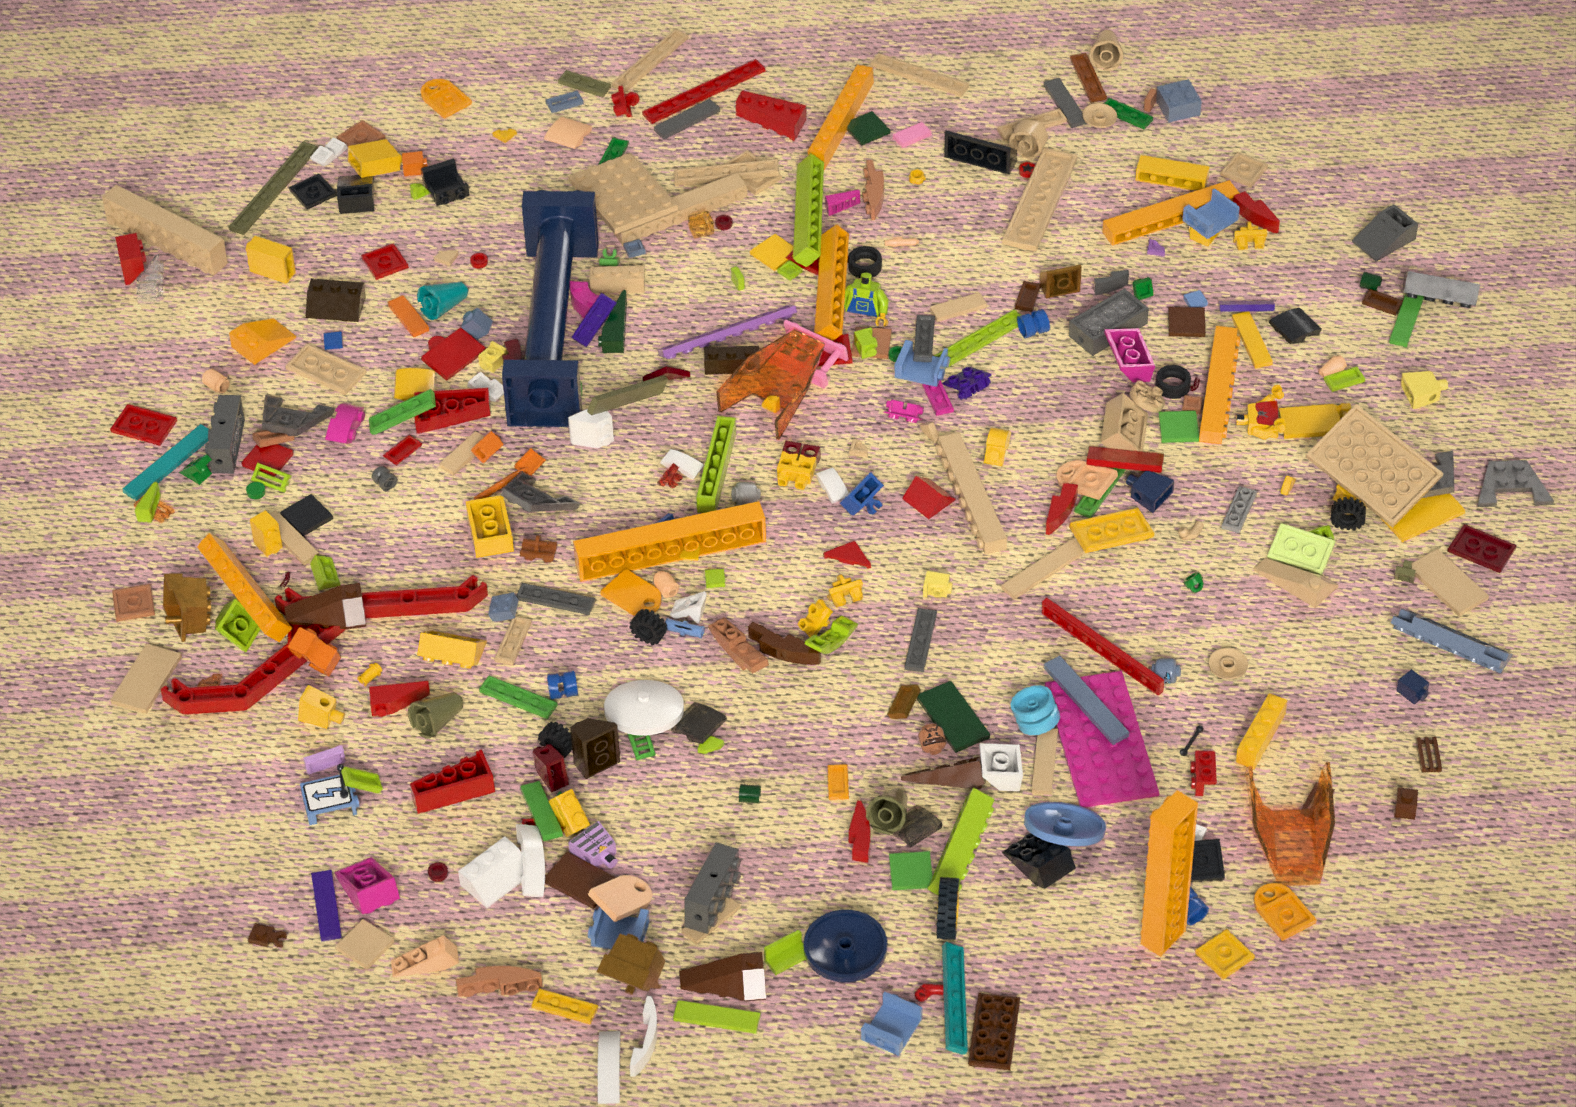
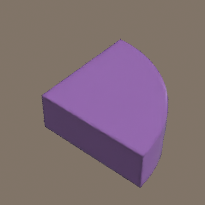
(1155, 248)

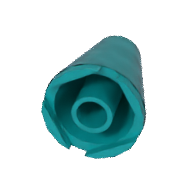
(440, 298)

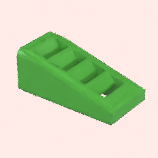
(635, 750)

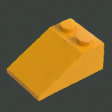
(259, 339)

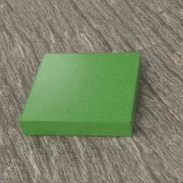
(1178, 426)
(910, 870)

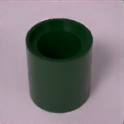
(1370, 281)
(749, 793)

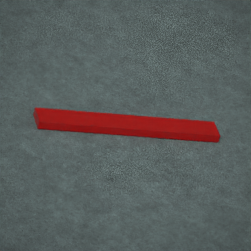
(703, 91)
(1103, 646)

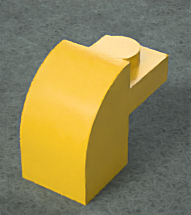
(997, 444)

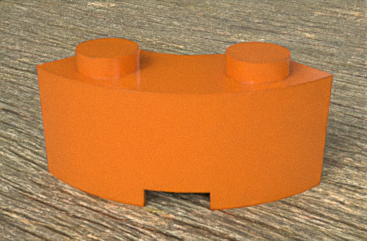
(320, 655)

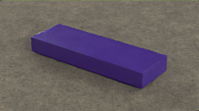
(1245, 306)
(594, 320)

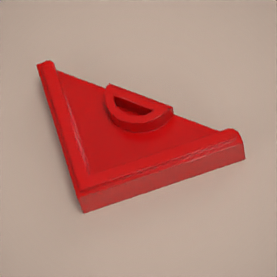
(849, 554)

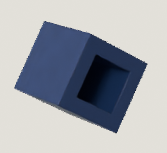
(1413, 687)

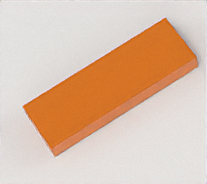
(408, 316)

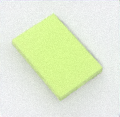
(1301, 549)

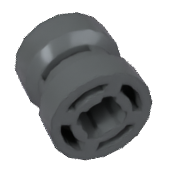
(384, 478)

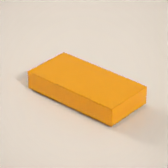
(838, 782)

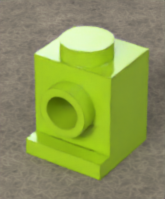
(865, 343)

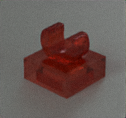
(669, 477)

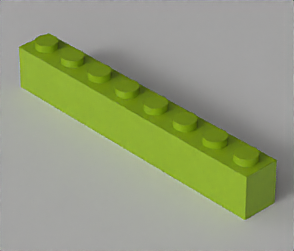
(808, 210)

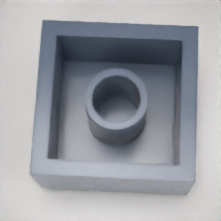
(1178, 100)

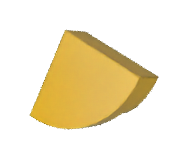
(504, 135)
(771, 403)
(1287, 485)
(693, 555)

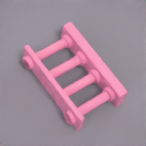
(836, 350)

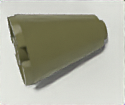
(434, 713)
(888, 811)

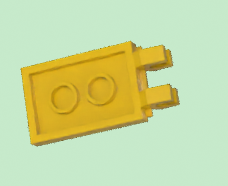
(1312, 420)

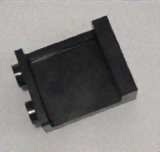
(444, 182)

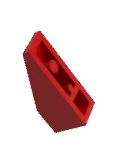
(394, 697)

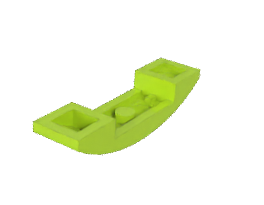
(834, 637)

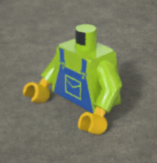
(866, 298)

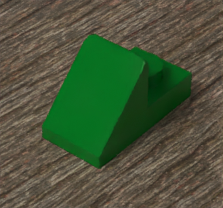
(197, 469)

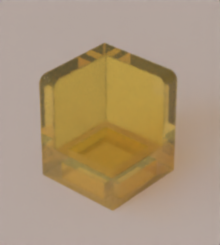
(701, 224)

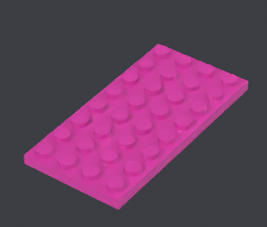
(1097, 768)

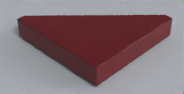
(670, 372)

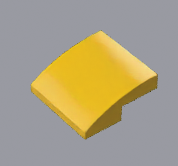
(412, 380)

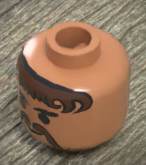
(932, 739)

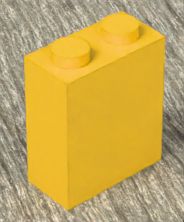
(374, 158)
(270, 259)

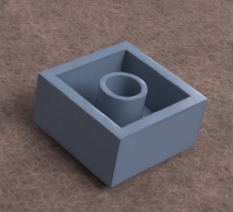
(503, 607)

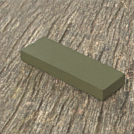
(584, 83)

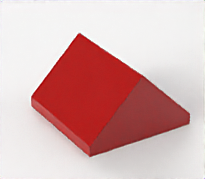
(927, 497)

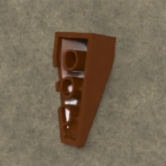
(334, 607)
(963, 774)
(732, 977)

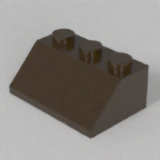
(335, 300)
(725, 359)
(594, 746)

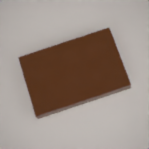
(576, 878)

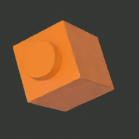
(413, 163)
(487, 447)

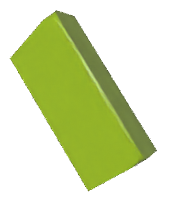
(324, 572)

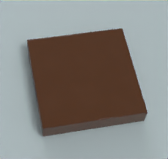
(1186, 321)

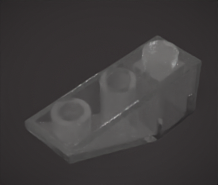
(149, 283)

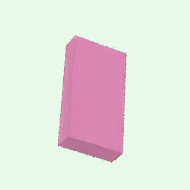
(912, 134)

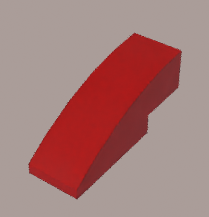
(1256, 212)
(1061, 507)
(860, 834)

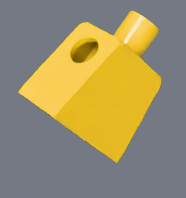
(318, 708)

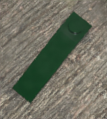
(614, 328)

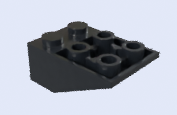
(355, 194)
(1040, 860)

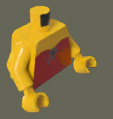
(1263, 417)

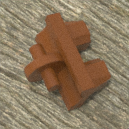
(538, 549)

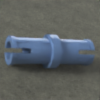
(697, 631)

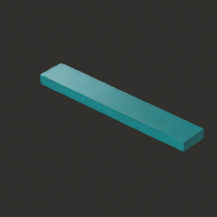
(167, 462)
(954, 998)

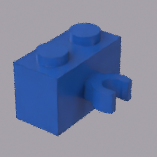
(863, 495)

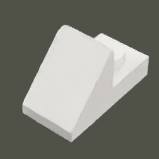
(691, 605)

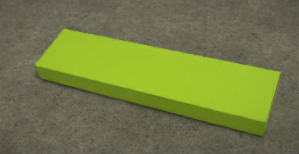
(717, 1016)

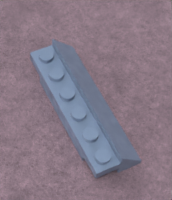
(1451, 640)

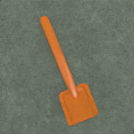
(528, 463)

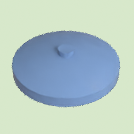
(1064, 824)

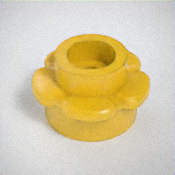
(917, 177)

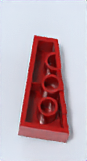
(772, 113)
(454, 408)
(453, 784)

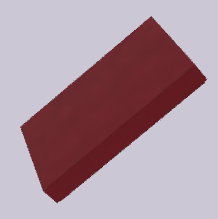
(1482, 548)

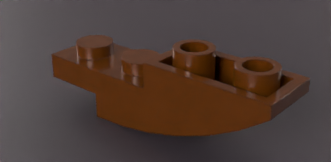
(787, 649)

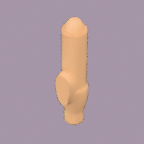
(899, 241)

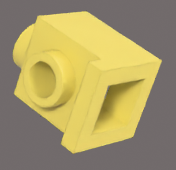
(491, 357)
(937, 584)

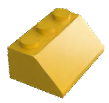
(450, 648)

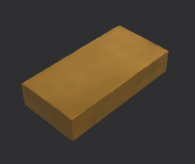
(904, 701)

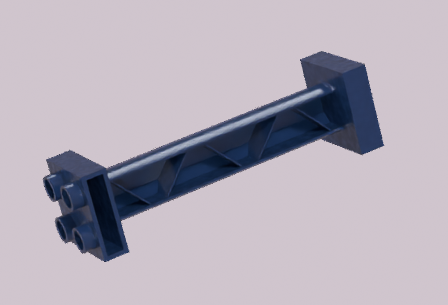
(543, 386)

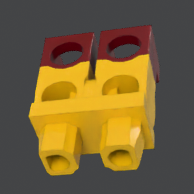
(797, 465)

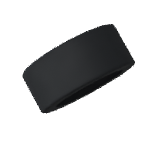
(861, 253)
(1175, 371)

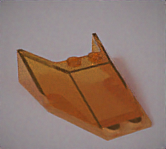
(779, 370)
(1296, 839)

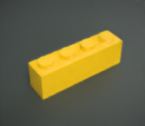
(1172, 173)
(1261, 731)

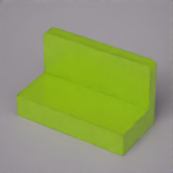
(785, 952)

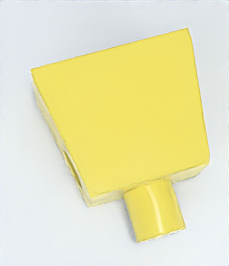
(1422, 388)

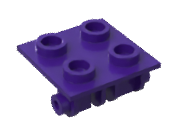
(968, 382)

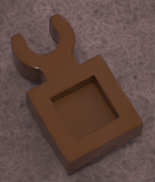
(264, 935)

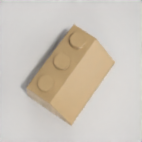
(617, 278)
(1124, 424)

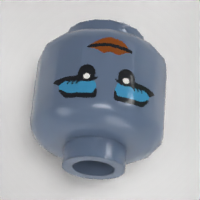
(1167, 669)

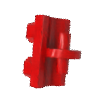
(624, 102)

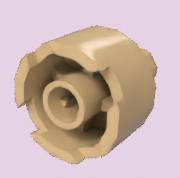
(1029, 138)

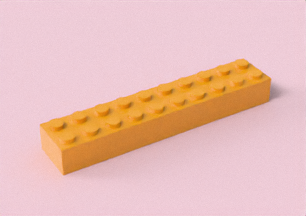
(665, 541)
(1168, 872)

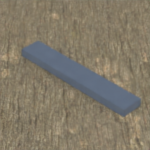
(1086, 700)

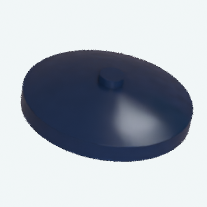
(845, 946)

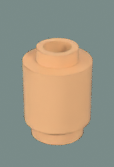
(215, 381)
(665, 584)

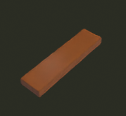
(1088, 77)

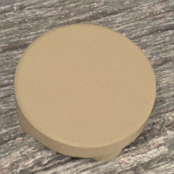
(1147, 397)

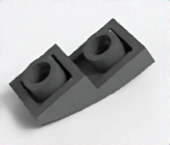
(1109, 284)

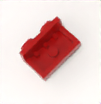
(1204, 771)

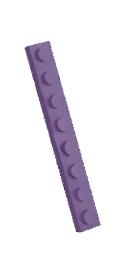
(734, 329)

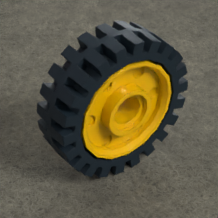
(947, 908)

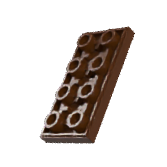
(994, 1031)

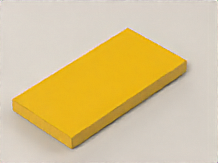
(1427, 514)
(1111, 530)

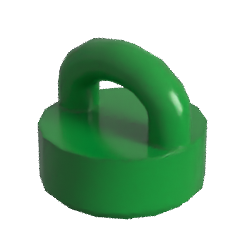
(1193, 580)

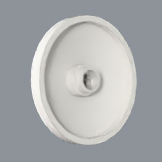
(644, 707)

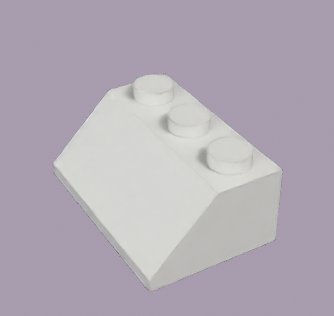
(493, 872)

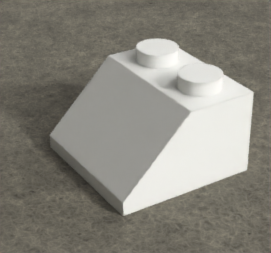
(591, 430)
(1002, 765)

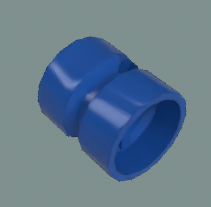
(1033, 323)
(569, 685)
(1196, 908)

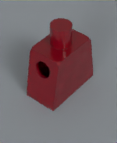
(549, 759)

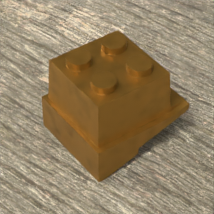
(186, 603)
(633, 963)

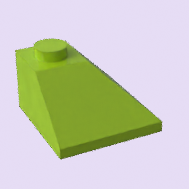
(237, 625)

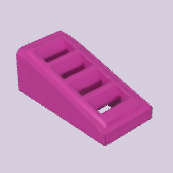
(837, 202)

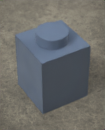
(476, 323)

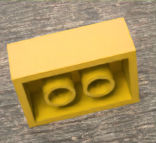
(489, 526)

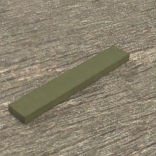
(627, 395)

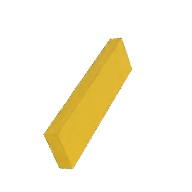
(1252, 339)

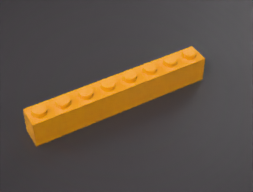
(842, 113)
(1160, 215)
(831, 283)
(1218, 385)
(244, 587)

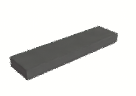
(1065, 102)
(686, 119)
(924, 338)
(555, 598)
(920, 640)

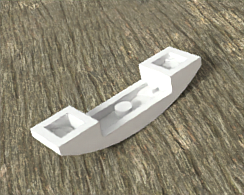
(533, 860)
(641, 1056)
(609, 1067)

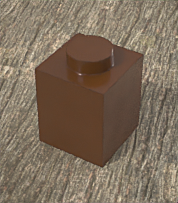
(1406, 803)

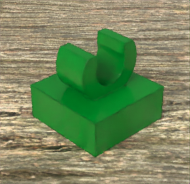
(1143, 288)

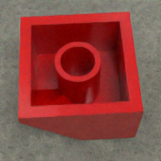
(130, 256)

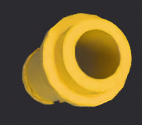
(368, 675)

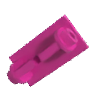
(911, 412)

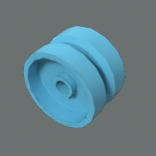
(1035, 710)

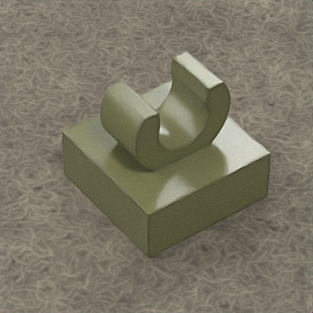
(1406, 572)

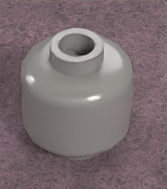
(745, 493)

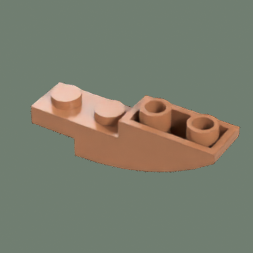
(873, 189)
(736, 646)
(506, 978)

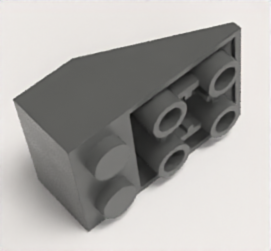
(1386, 233)

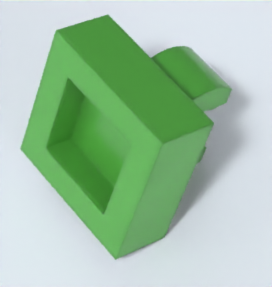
(607, 260)

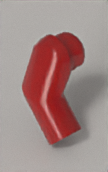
(927, 991)

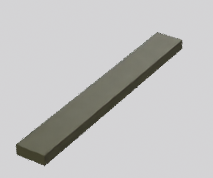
(273, 188)

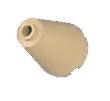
(1106, 51)

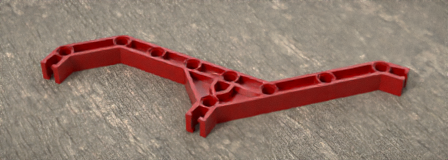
(283, 663)

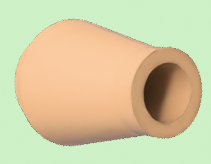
(1333, 366)

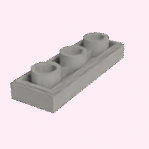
(1239, 509)

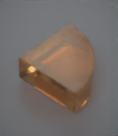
(215, 680)

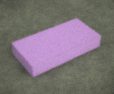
(324, 759)

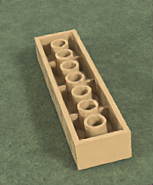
(165, 230)

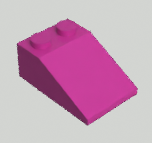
(368, 885)

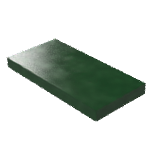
(954, 715)

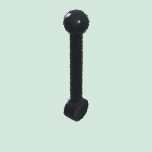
(1199, 729)
(344, 793)

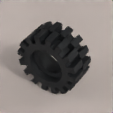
(1348, 506)
(648, 627)
(557, 737)

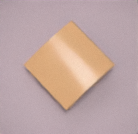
(568, 132)

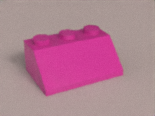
(1131, 353)

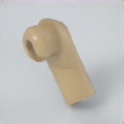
(1193, 533)

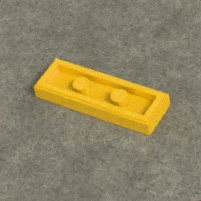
(564, 1006)

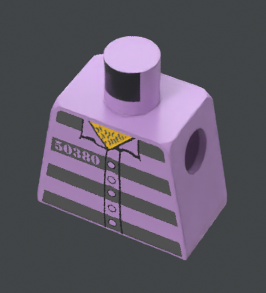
(594, 846)

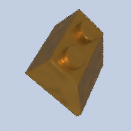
(1061, 281)

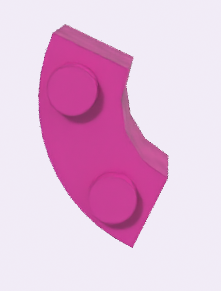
(581, 297)
(345, 424)

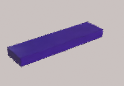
(326, 905)

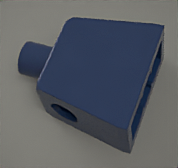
(1150, 489)

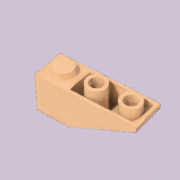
(429, 957)

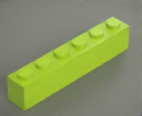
(716, 464)
(963, 839)

